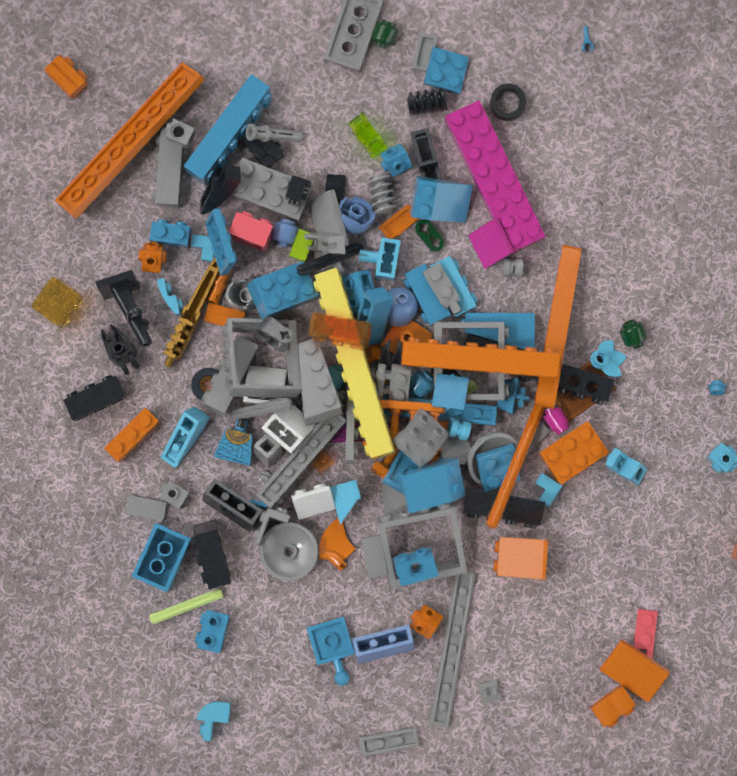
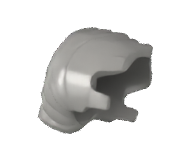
(239, 296)

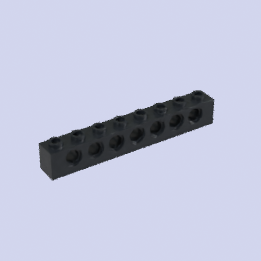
(603, 384)

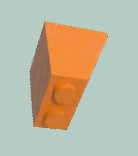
(521, 558)

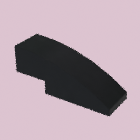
(425, 154)
(220, 188)

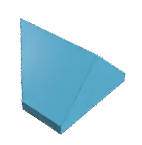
(345, 497)

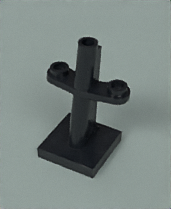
(121, 288)

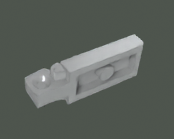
(442, 288)

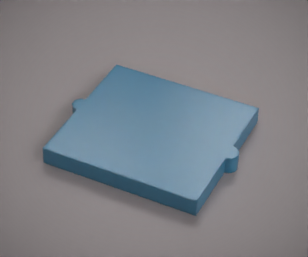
(450, 392)

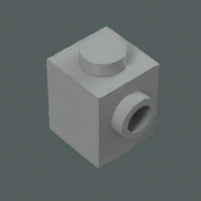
(267, 450)
(174, 494)

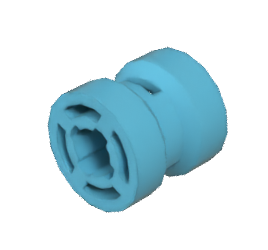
(458, 429)

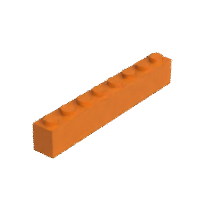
(481, 359)

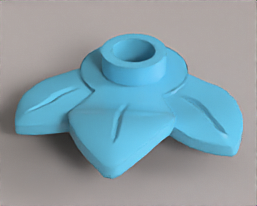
(609, 359)

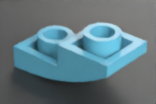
(172, 301)

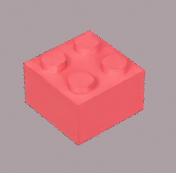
(251, 231)

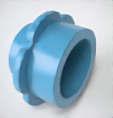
(718, 386)

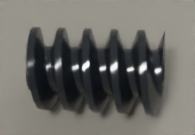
(426, 101)

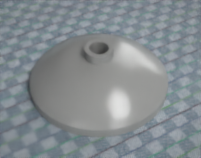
(484, 444)
(274, 554)

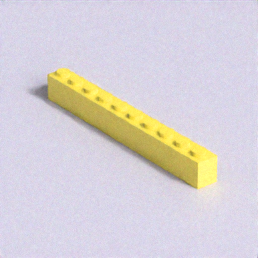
(356, 370)

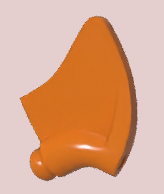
(335, 545)

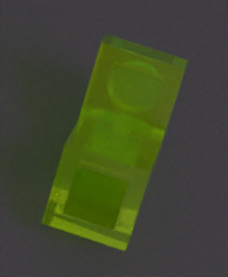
(367, 136)

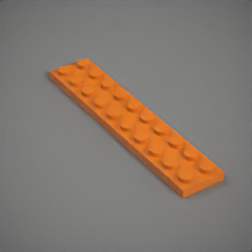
(129, 140)

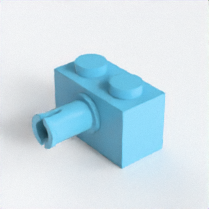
(385, 258)

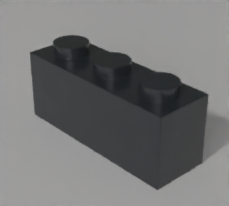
(94, 398)
(232, 505)

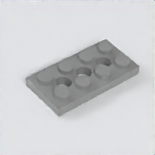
(360, 41)

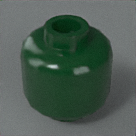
(384, 33)
(633, 334)

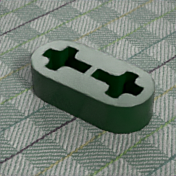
(432, 232)

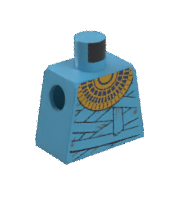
(236, 444)

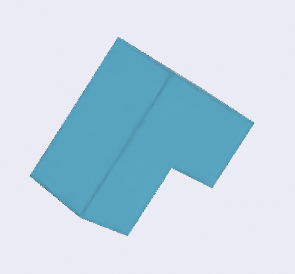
(203, 243)
(550, 488)

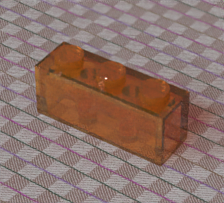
(340, 330)

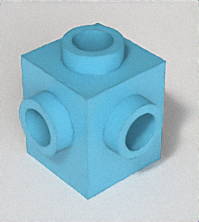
(716, 456)

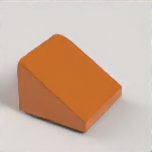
(372, 353)

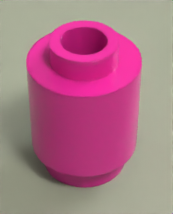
(556, 420)

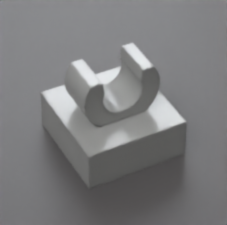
(489, 691)

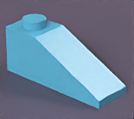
(184, 436)

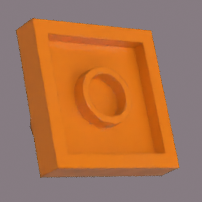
(402, 334)

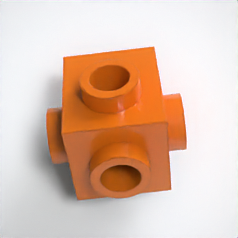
(152, 257)
(425, 621)

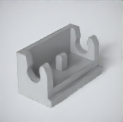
(327, 242)

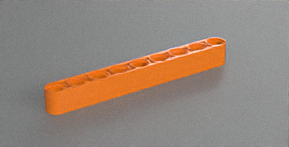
(559, 320)

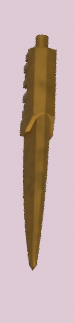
(190, 316)

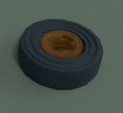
(198, 380)

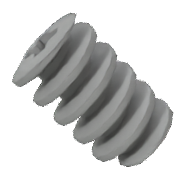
(381, 195)

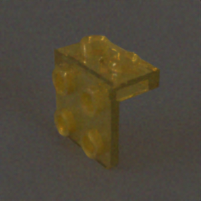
(57, 302)

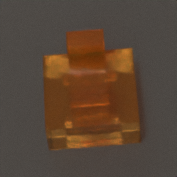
(322, 461)

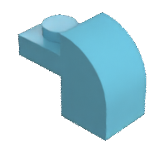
(625, 466)
(213, 712)

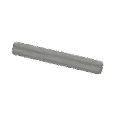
(261, 408)

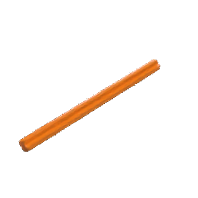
(514, 467)

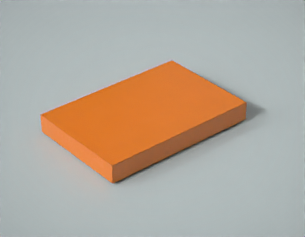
(634, 670)

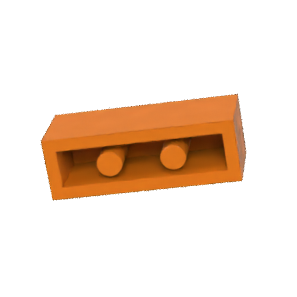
(132, 435)

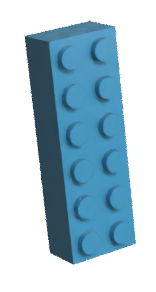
(228, 130)

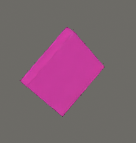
(491, 243)

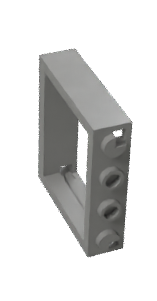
(502, 334)
(292, 356)
(444, 569)

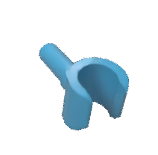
(586, 39)

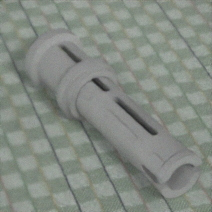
(267, 133)

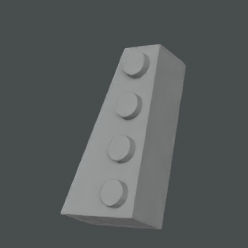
(318, 391)

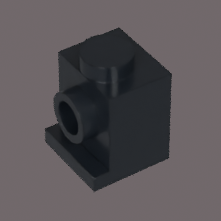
(297, 191)

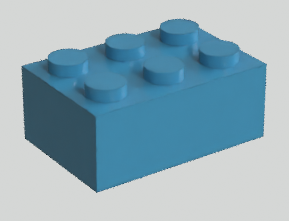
(281, 291)
(162, 557)

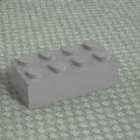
(267, 190)

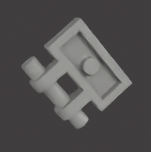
(399, 382)

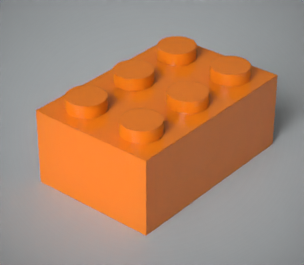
(573, 453)

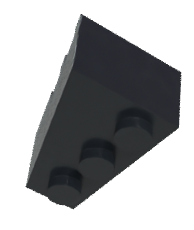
(210, 554)

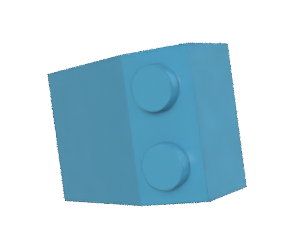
(440, 200)
(433, 484)

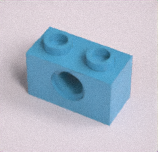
(409, 574)

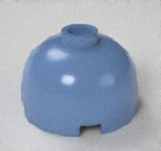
(356, 214)
(403, 307)

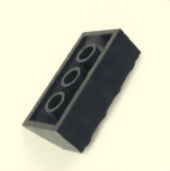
(516, 510)

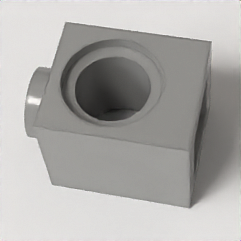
(186, 139)

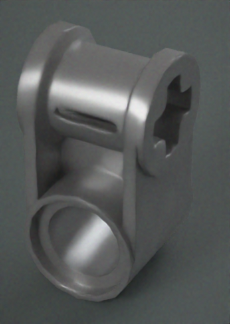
(274, 333)

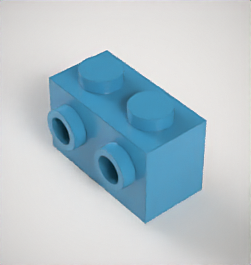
(171, 234)
(355, 285)
(213, 631)

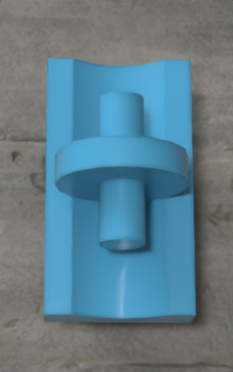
(510, 404)

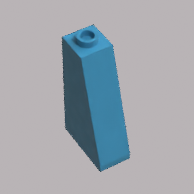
(520, 328)

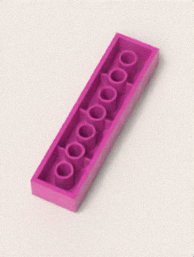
(494, 175)

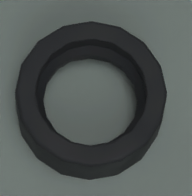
(508, 88)

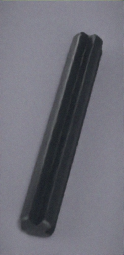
(328, 259)

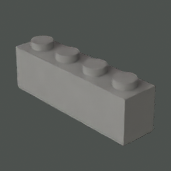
(169, 171)
(218, 397)

